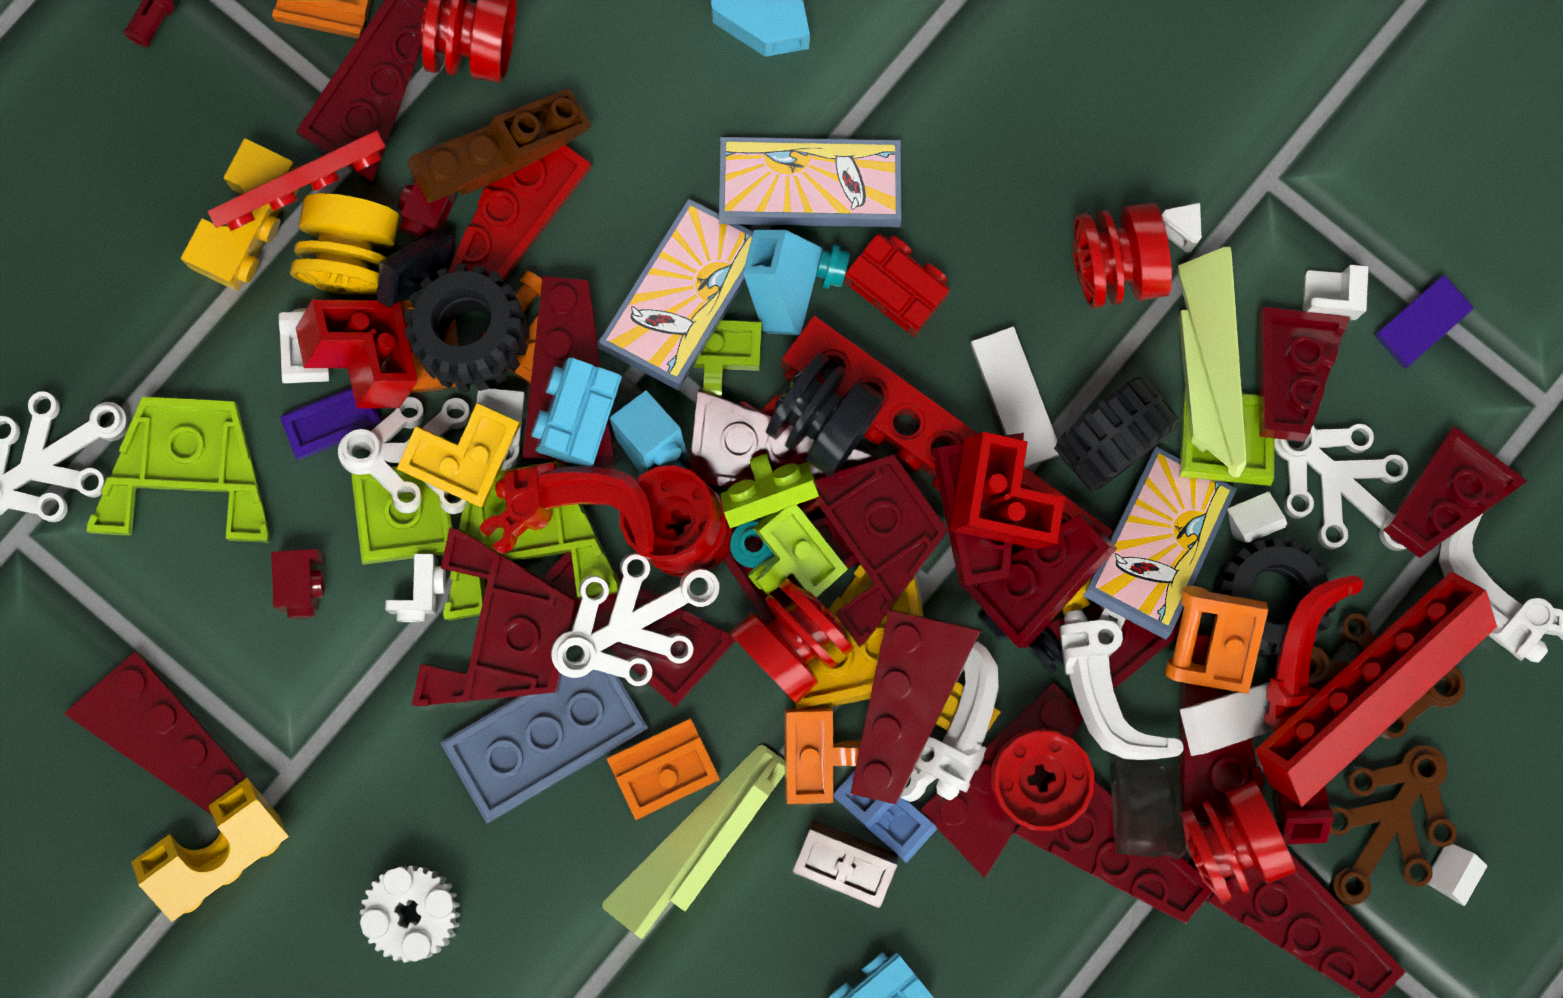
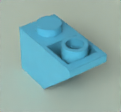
(764, 25)
(781, 279)
(649, 435)

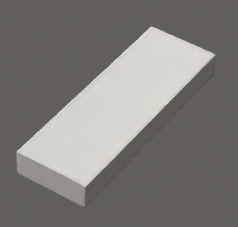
(1015, 393)
(1226, 720)

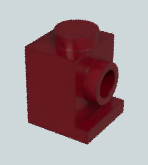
(420, 215)
(297, 582)
(1303, 824)

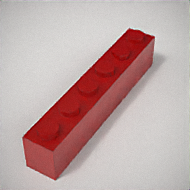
(1376, 688)

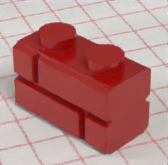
(898, 283)

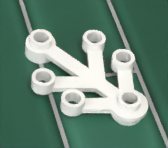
(381, 451)
(39, 462)
(1338, 479)
(627, 625)

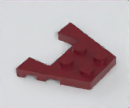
(885, 528)
(513, 634)

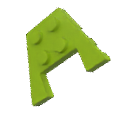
(189, 449)
(566, 532)

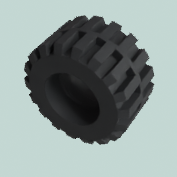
(452, 296)
(1116, 433)
(1281, 558)

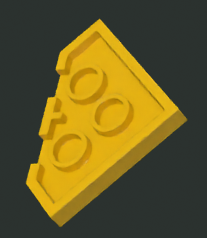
(854, 673)

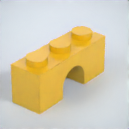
(232, 255)
(183, 877)

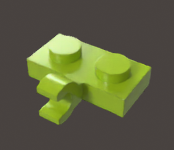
(731, 347)
(769, 491)
(797, 552)

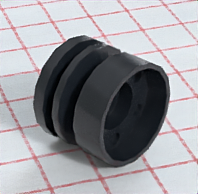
(824, 414)

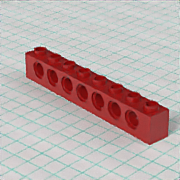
(901, 399)

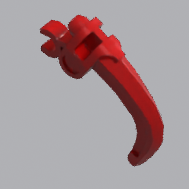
(539, 488)
(1290, 686)

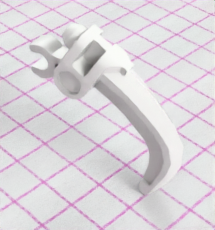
(1517, 624)
(1086, 660)
(961, 750)

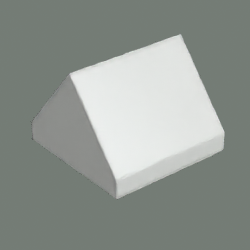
(1183, 226)
(1255, 518)
(1456, 873)

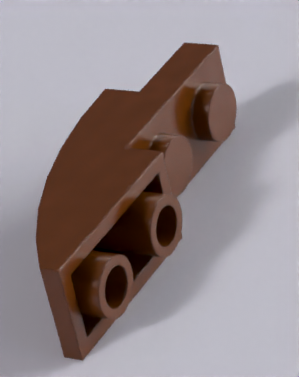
(501, 148)

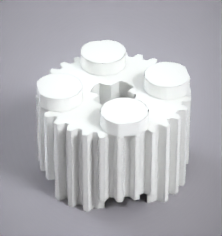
(384, 921)

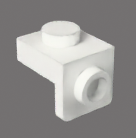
(291, 358)
(428, 582)

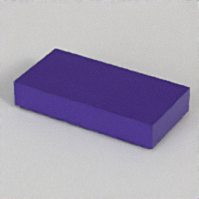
(1424, 322)
(326, 423)

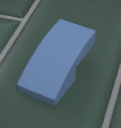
(897, 826)

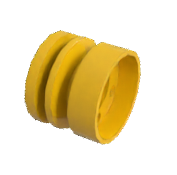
(345, 235)

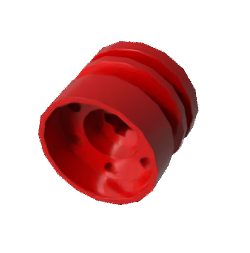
(469, 30)
(1131, 254)
(675, 498)
(792, 639)
(1064, 795)
(1237, 842)

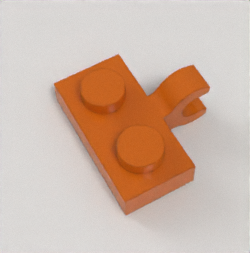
(812, 755)

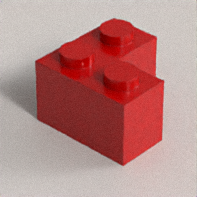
(366, 341)
(991, 496)

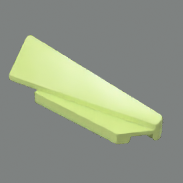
(1212, 358)
(697, 846)

